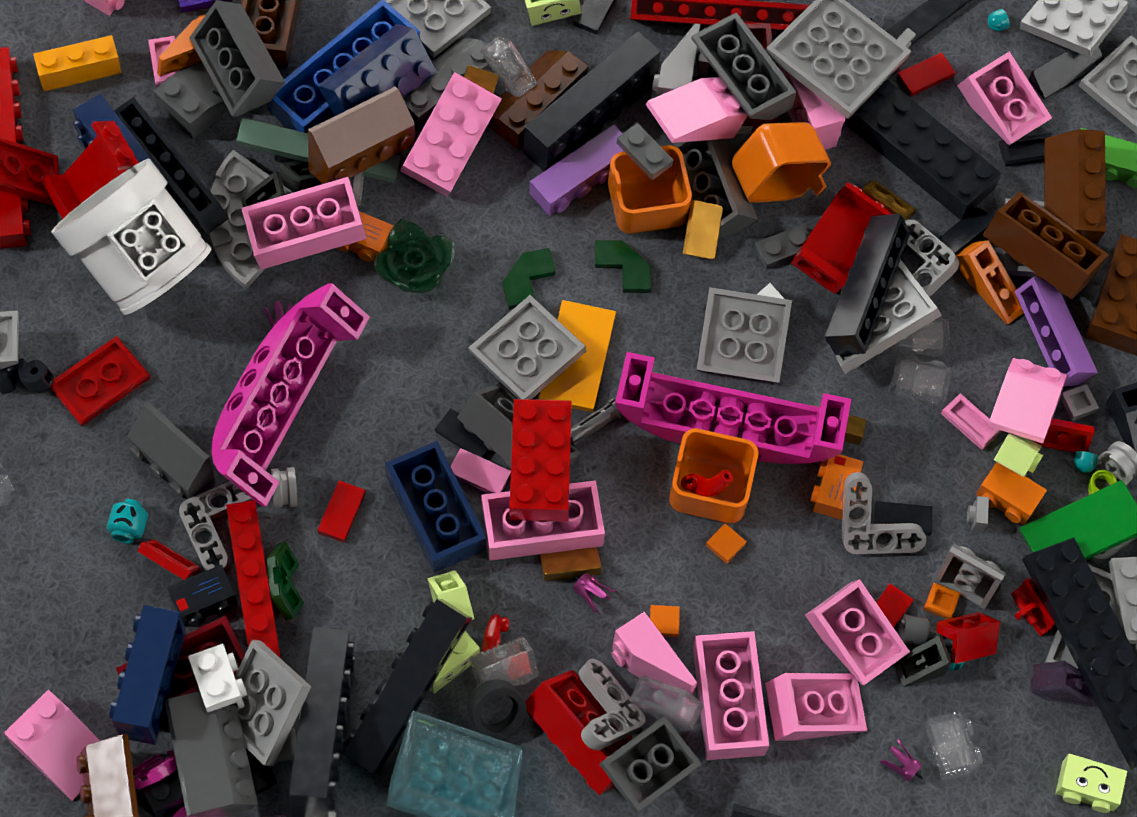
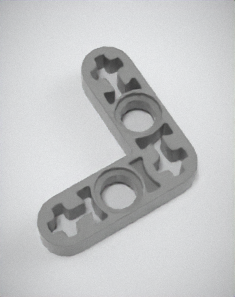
(932, 267)
(207, 513)
(864, 527)
(620, 712)

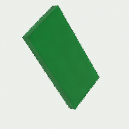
(1094, 521)

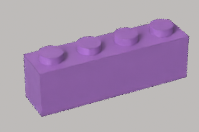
(576, 173)
(1055, 331)

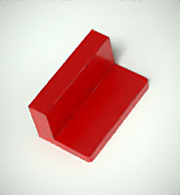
(972, 636)

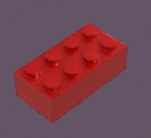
(540, 460)

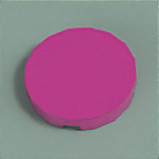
(154, 769)

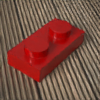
(1068, 436)

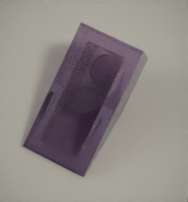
(1060, 683)

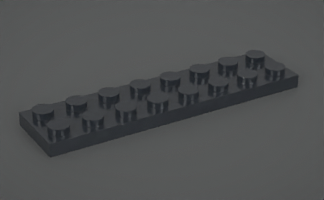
(1091, 636)

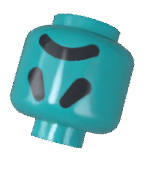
(127, 521)

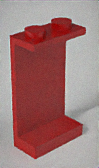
(94, 168)
(836, 237)

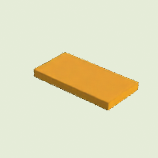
(582, 378)

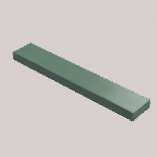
(294, 145)

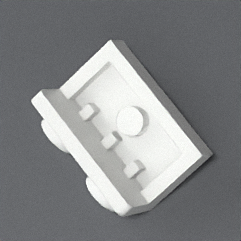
(216, 678)

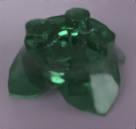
(410, 243)

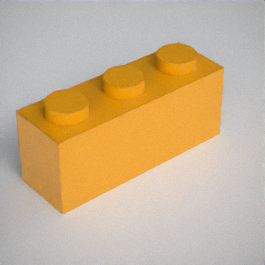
(77, 63)

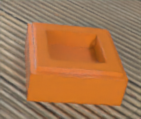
(726, 543)
(942, 601)
(666, 619)

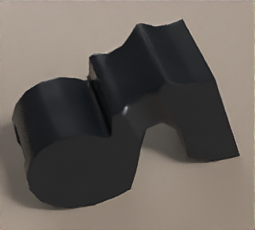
(33, 375)

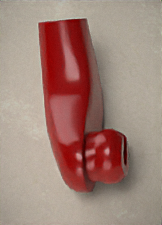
(707, 486)
(492, 632)

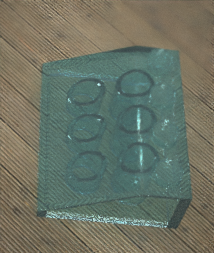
(453, 772)

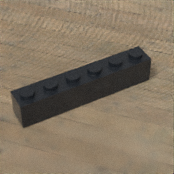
(173, 167)
(867, 285)
(407, 685)

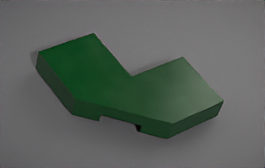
(619, 255)
(528, 267)
(281, 567)

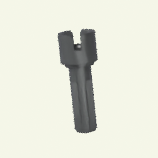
(918, 631)

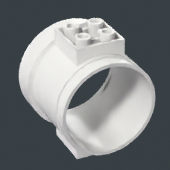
(133, 237)

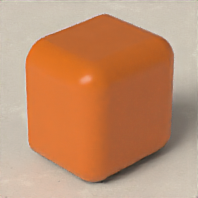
(781, 162)
(647, 203)
(708, 455)

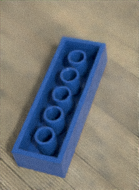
(299, 100)

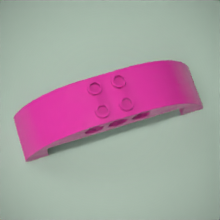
(277, 386)
(779, 428)

